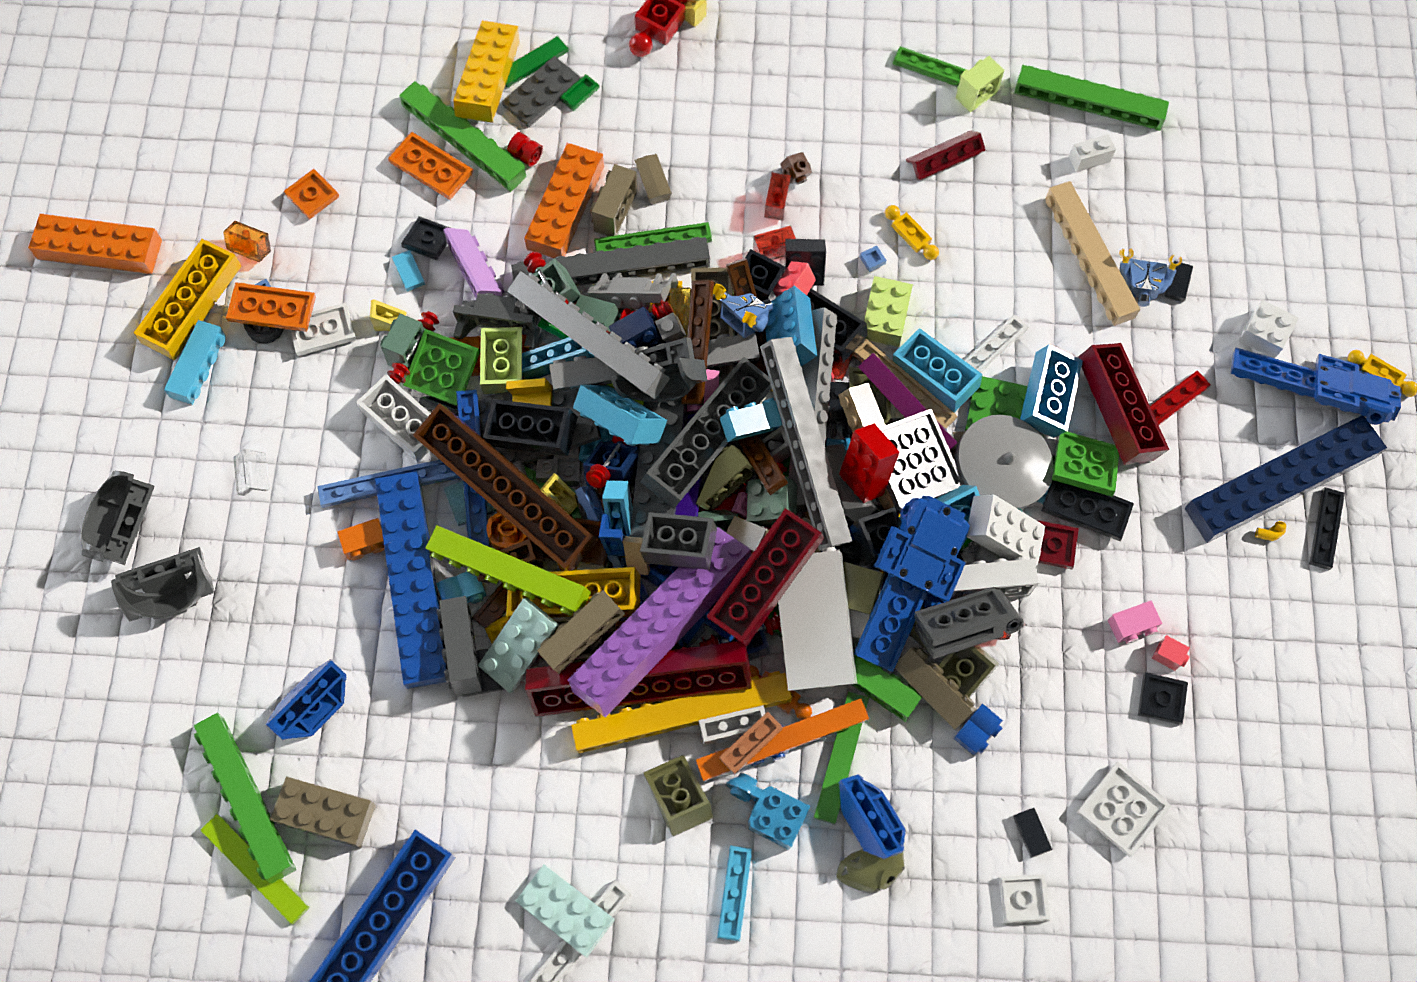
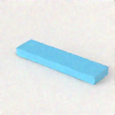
(734, 893)

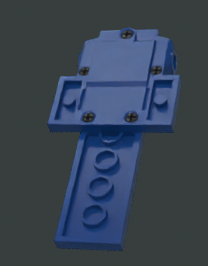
(1331, 383)
(918, 562)

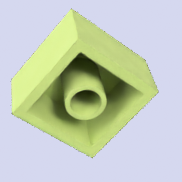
(979, 83)

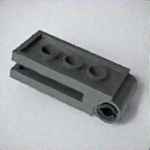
(966, 622)

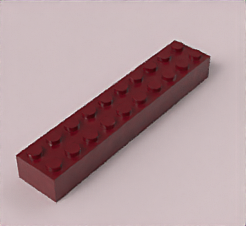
(677, 675)

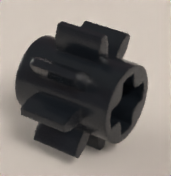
(850, 552)

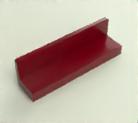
(947, 154)

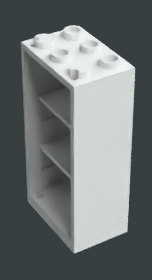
(818, 625)

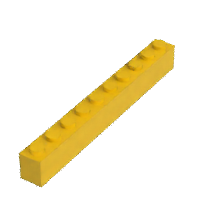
(676, 714)

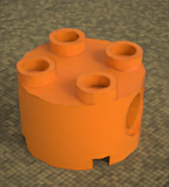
(503, 532)

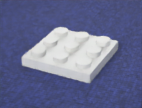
(1123, 809)

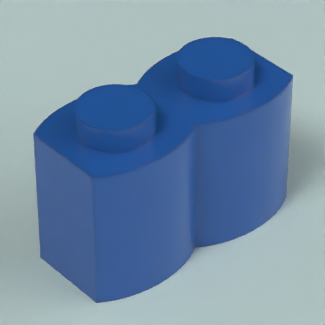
(978, 730)

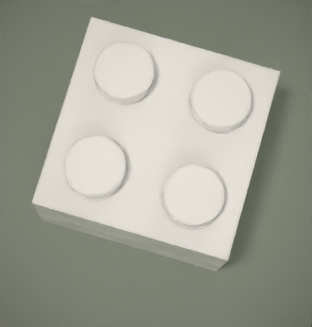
(1268, 329)

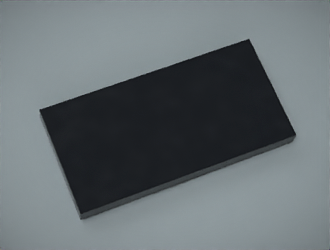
(1088, 509)

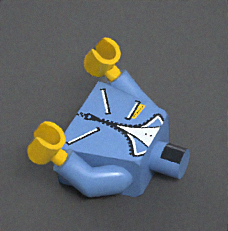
(1146, 278)
(743, 313)

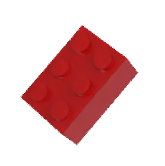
(869, 462)

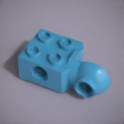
(774, 813)

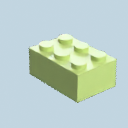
(887, 310)

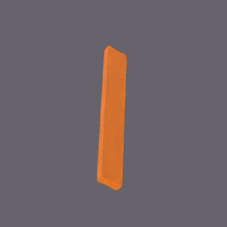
(793, 736)

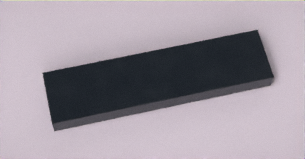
(1327, 528)

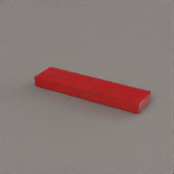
(1179, 397)

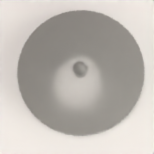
(1005, 460)

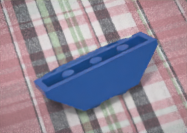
(309, 703)
(871, 817)

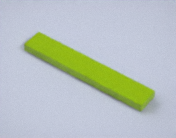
(236, 851)

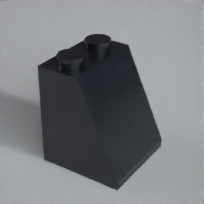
(764, 274)

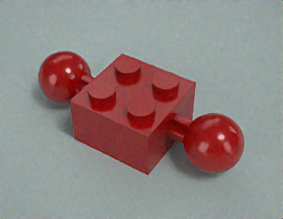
(656, 21)

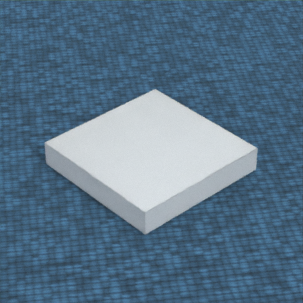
(1024, 898)

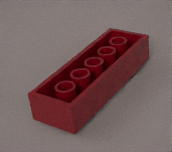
(1123, 403)
(765, 576)

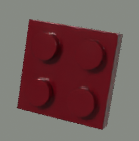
(1058, 545)

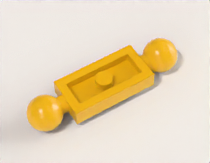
(911, 232)
(1378, 367)

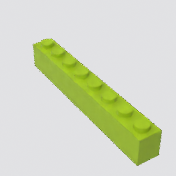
(507, 570)

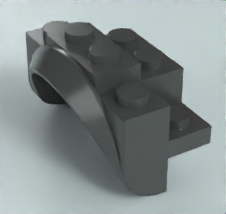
(497, 312)
(680, 367)
(115, 518)
(165, 586)

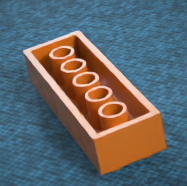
(564, 201)
(95, 243)

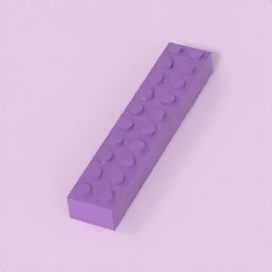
(657, 627)

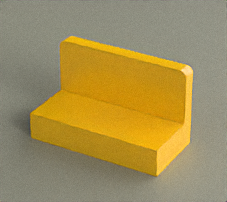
(531, 391)

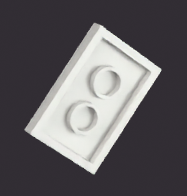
(326, 329)

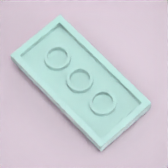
(518, 645)
(565, 910)

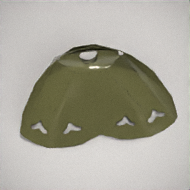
(870, 871)

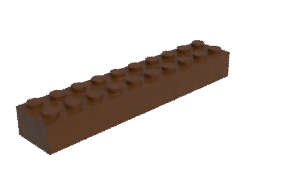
(506, 488)

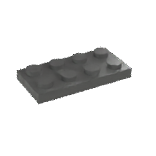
(540, 91)

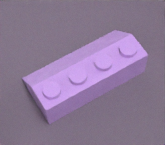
(472, 262)

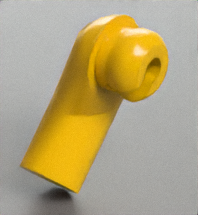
(1273, 533)

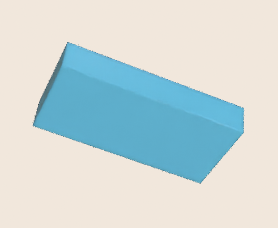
(408, 270)

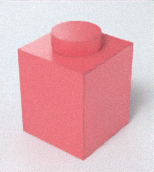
(1171, 653)

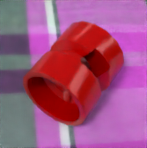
(525, 149)

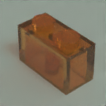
(247, 241)

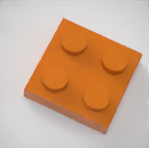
(311, 194)

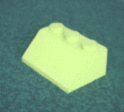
(500, 358)

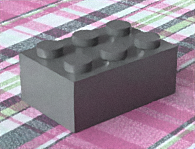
(678, 540)

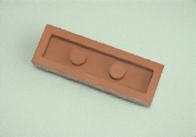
(751, 743)

